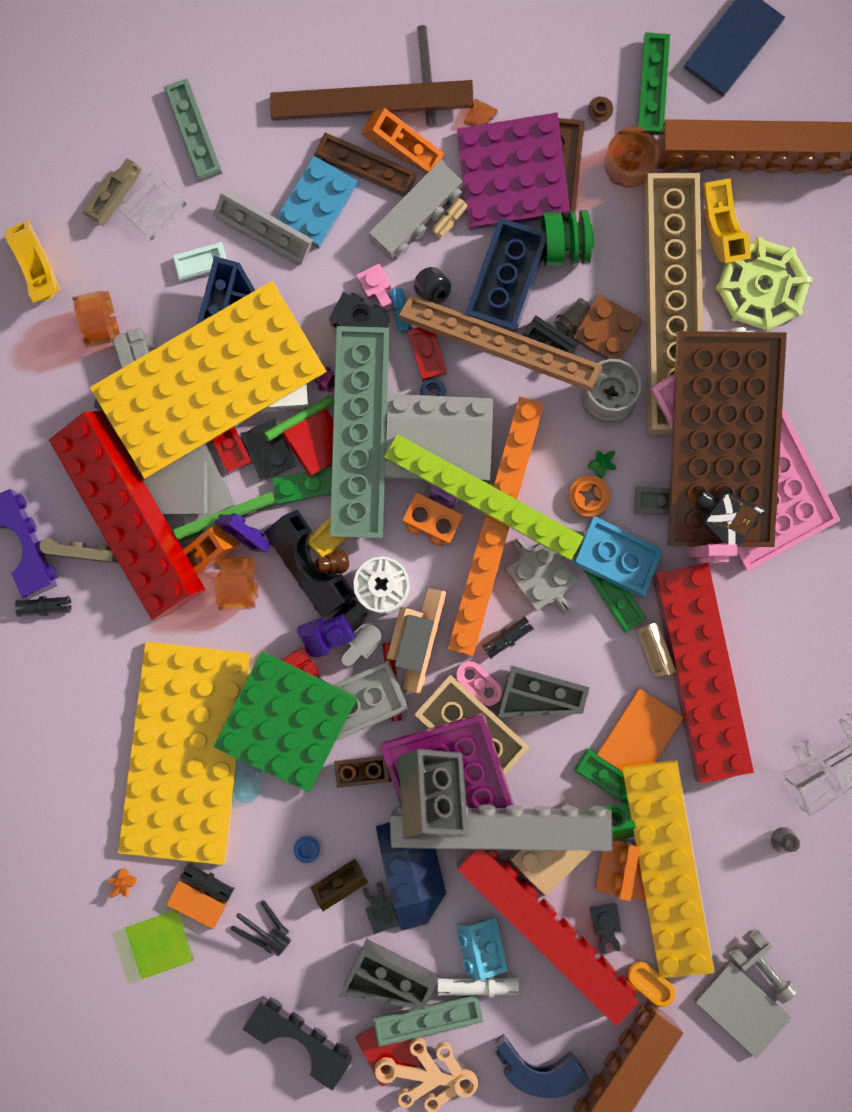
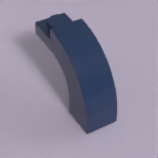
(541, 1081)

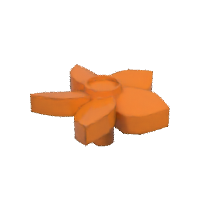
(122, 883)

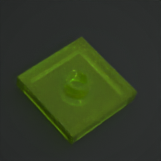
(159, 944)

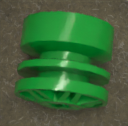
(567, 238)

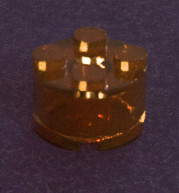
(644, 151)
(94, 318)
(235, 583)

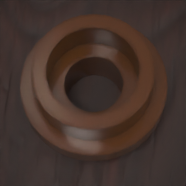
(600, 116)

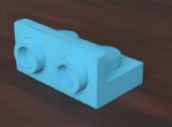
(482, 949)

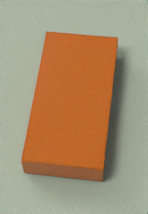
(196, 904)

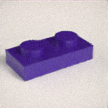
(248, 536)

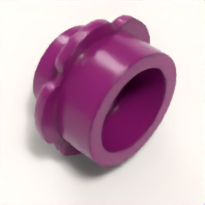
(326, 381)

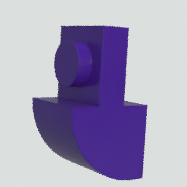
(322, 635)

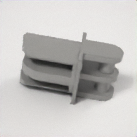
(364, 644)

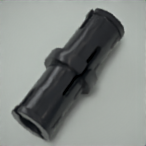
(43, 606)
(507, 637)
(207, 882)

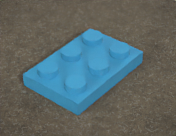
(317, 200)
(617, 556)

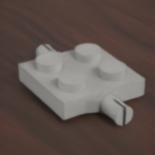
(541, 576)

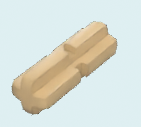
(452, 215)

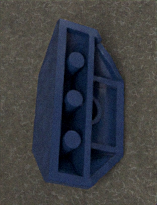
(224, 287)
(413, 880)

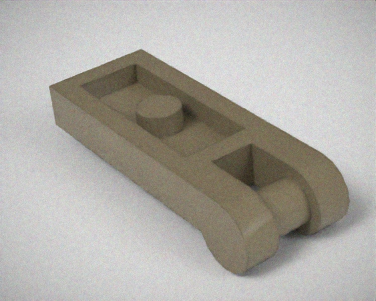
(78, 551)

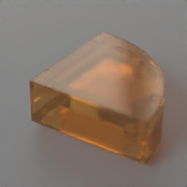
(480, 114)

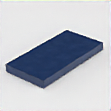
(733, 44)

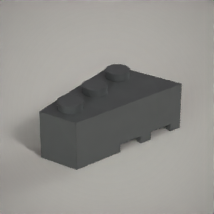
(540, 694)
(388, 978)

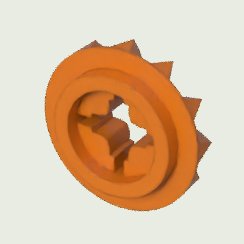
(601, 492)

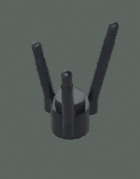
(274, 941)

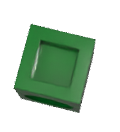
(622, 813)

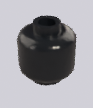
(432, 285)

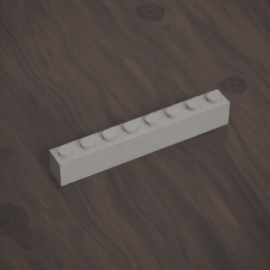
(521, 829)

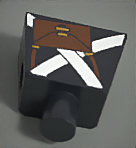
(727, 515)

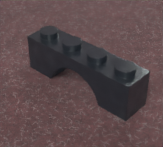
(290, 539)
(271, 1022)

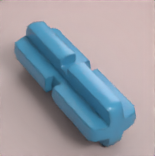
(398, 302)

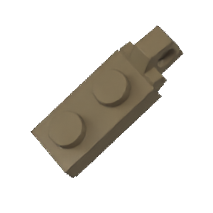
(112, 192)

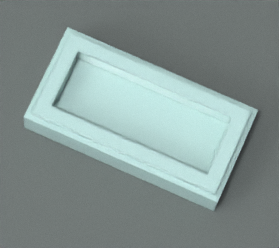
(197, 261)

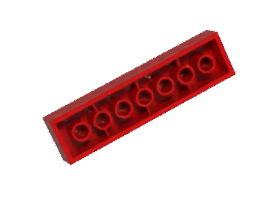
(126, 514)
(702, 673)
(551, 936)

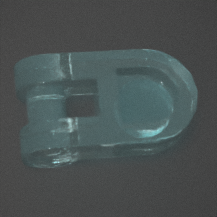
(247, 787)

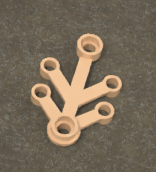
(430, 1077)

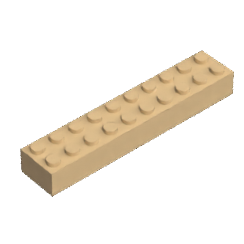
(671, 276)

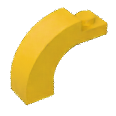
(723, 230)
(33, 261)

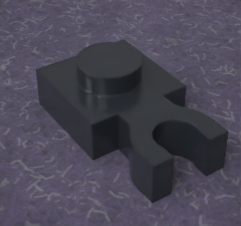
(381, 913)
(606, 922)

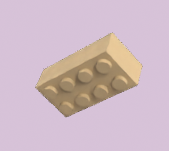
(455, 702)

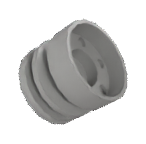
(622, 383)

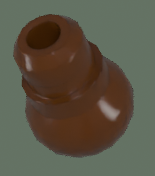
(335, 562)

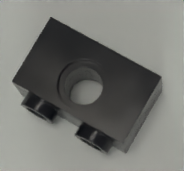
(353, 304)

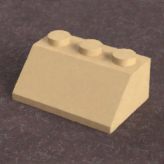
(547, 867)

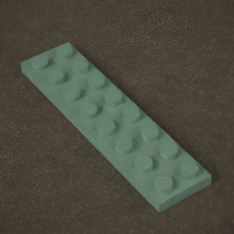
(359, 432)

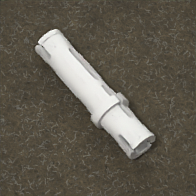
(469, 987)

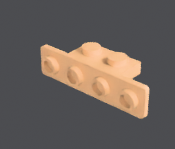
(431, 610)

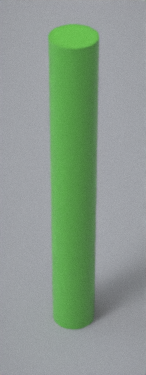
(299, 417)

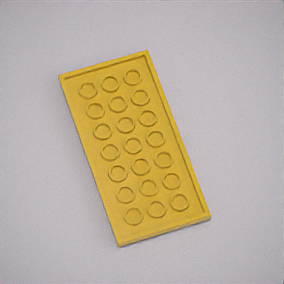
(208, 380)
(176, 778)

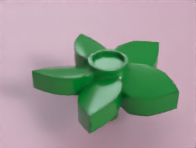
(602, 463)

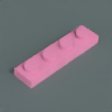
(712, 553)

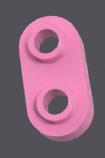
(479, 683)

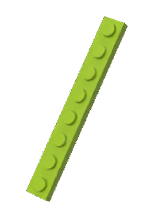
(483, 497)

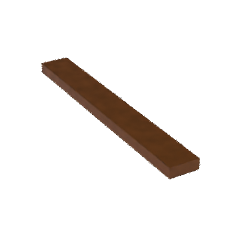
(368, 99)

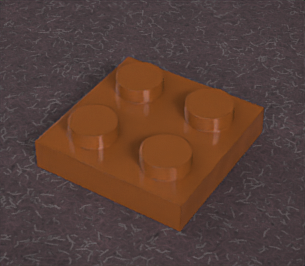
(607, 329)

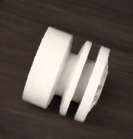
(381, 601)

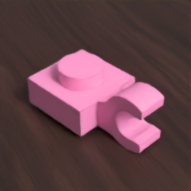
(375, 285)

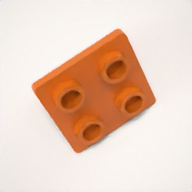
(621, 872)

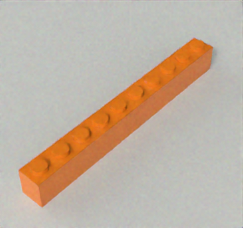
(494, 533)

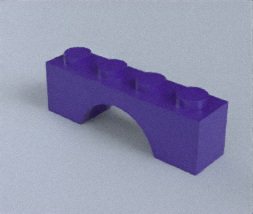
(33, 572)

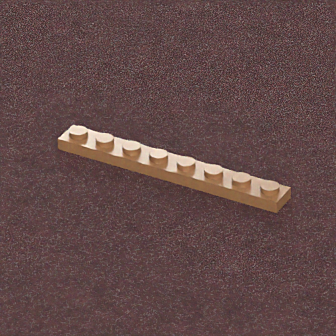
(501, 343)

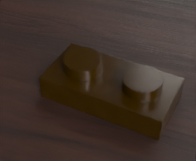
(339, 885)

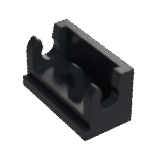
(549, 335)

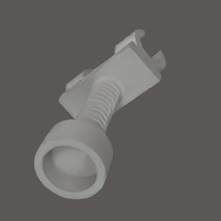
(784, 990)

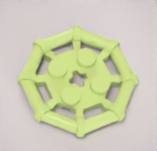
(771, 297)

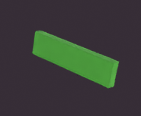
(244, 509)

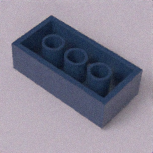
(507, 275)

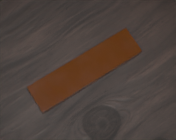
(365, 165)

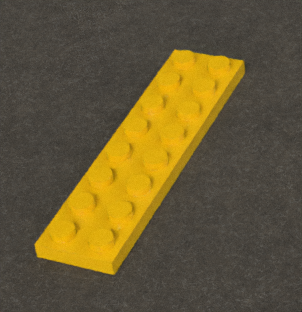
(668, 869)

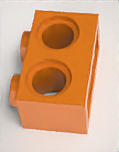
(436, 513)

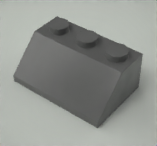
(432, 795)

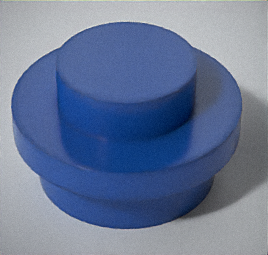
(306, 849)

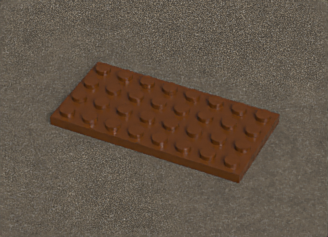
(726, 429)

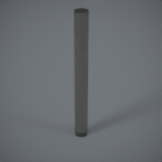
(425, 67)

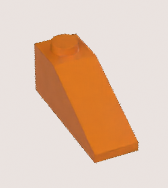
(401, 140)
(207, 547)

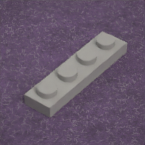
(263, 227)

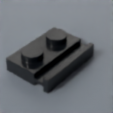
(267, 456)

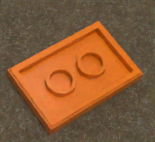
(640, 732)

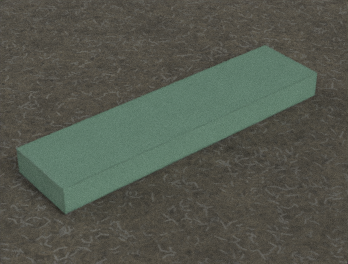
(193, 130)
(433, 1019)

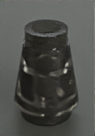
(572, 317)
(779, 840)

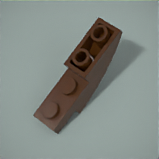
(361, 771)

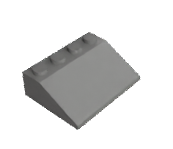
(446, 426)

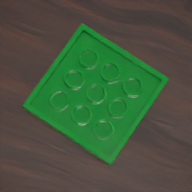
(285, 721)

